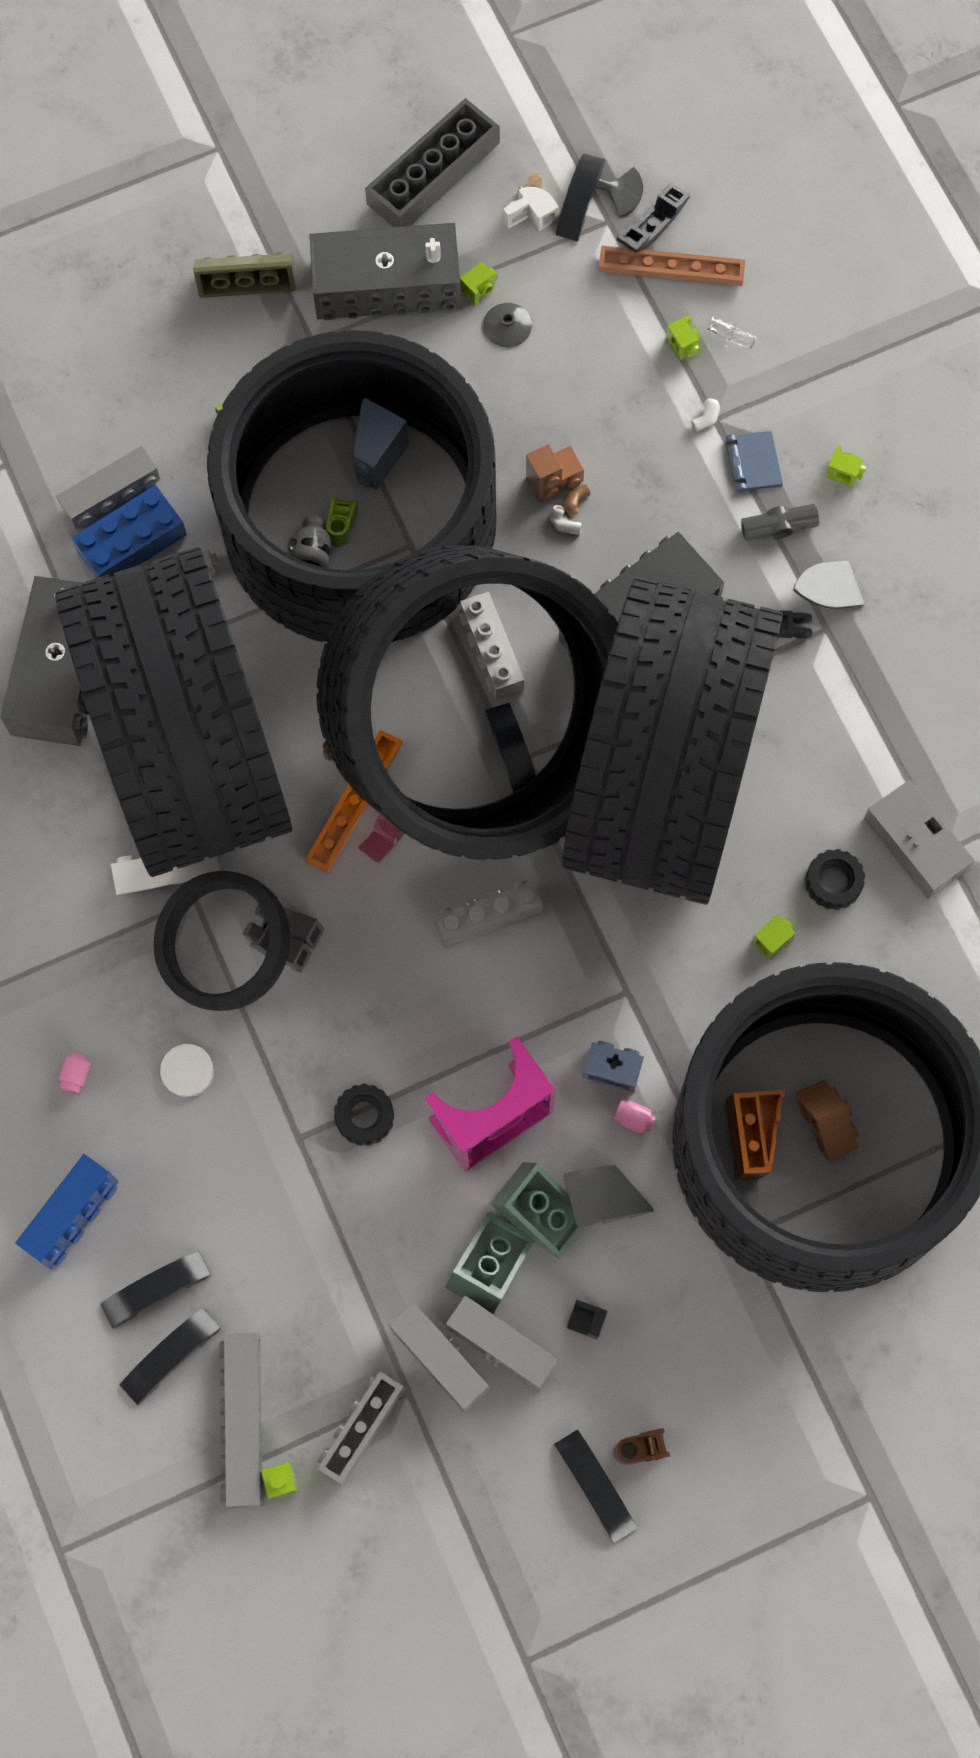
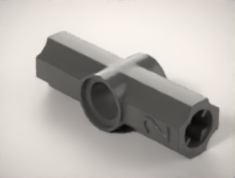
(780, 522)

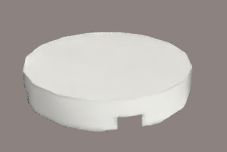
(187, 1070)

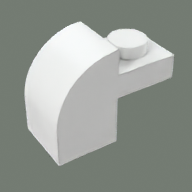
(532, 204)

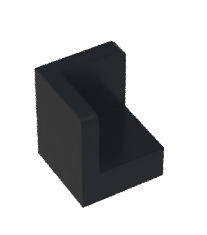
(587, 1319)

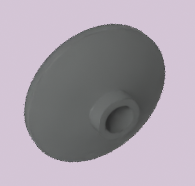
(507, 333)

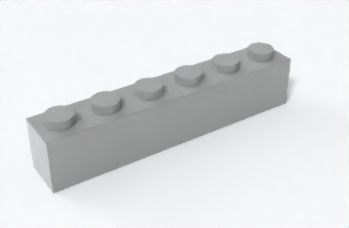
(242, 1420)

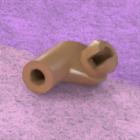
(572, 498)

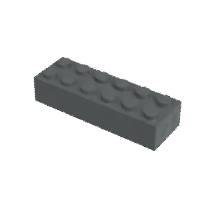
(433, 165)

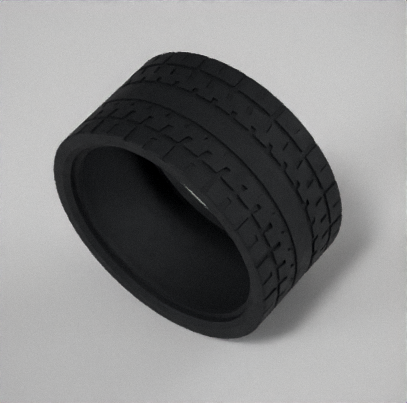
(325, 381)
(348, 668)
(173, 711)
(670, 739)
(900, 1017)

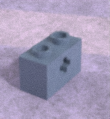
(625, 1074)

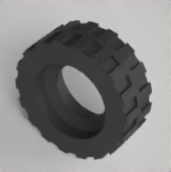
(841, 860)
(356, 1095)

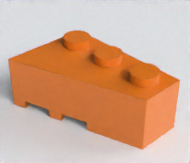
(753, 1131)

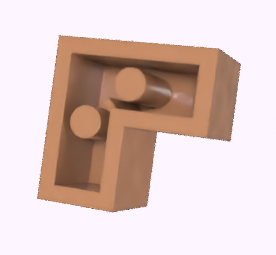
(552, 471)
(829, 1119)

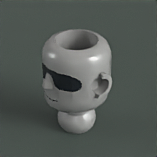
(312, 542)

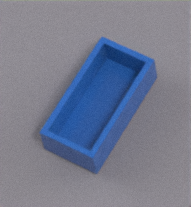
(130, 534)
(68, 1212)

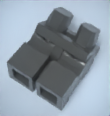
(304, 933)

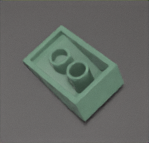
(538, 1208)
(490, 1262)

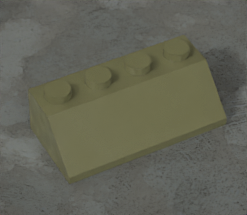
(245, 275)

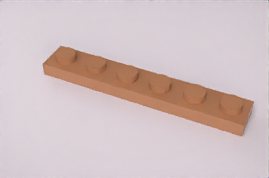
(672, 265)

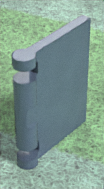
(754, 461)

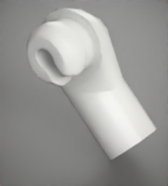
(709, 416)
(561, 522)

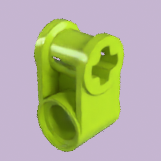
(341, 516)

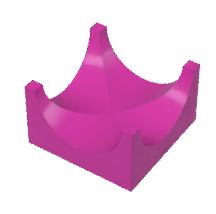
(482, 1132)

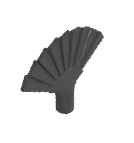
(624, 191)

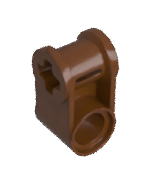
(644, 1447)

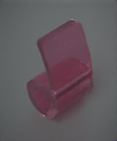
(381, 839)

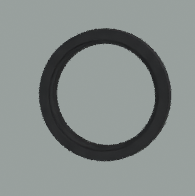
(170, 920)

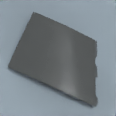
(603, 1196)

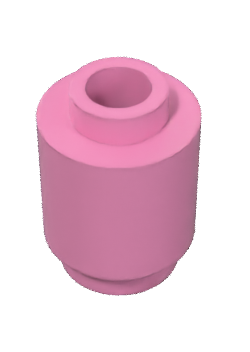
(73, 1073)
(634, 1117)

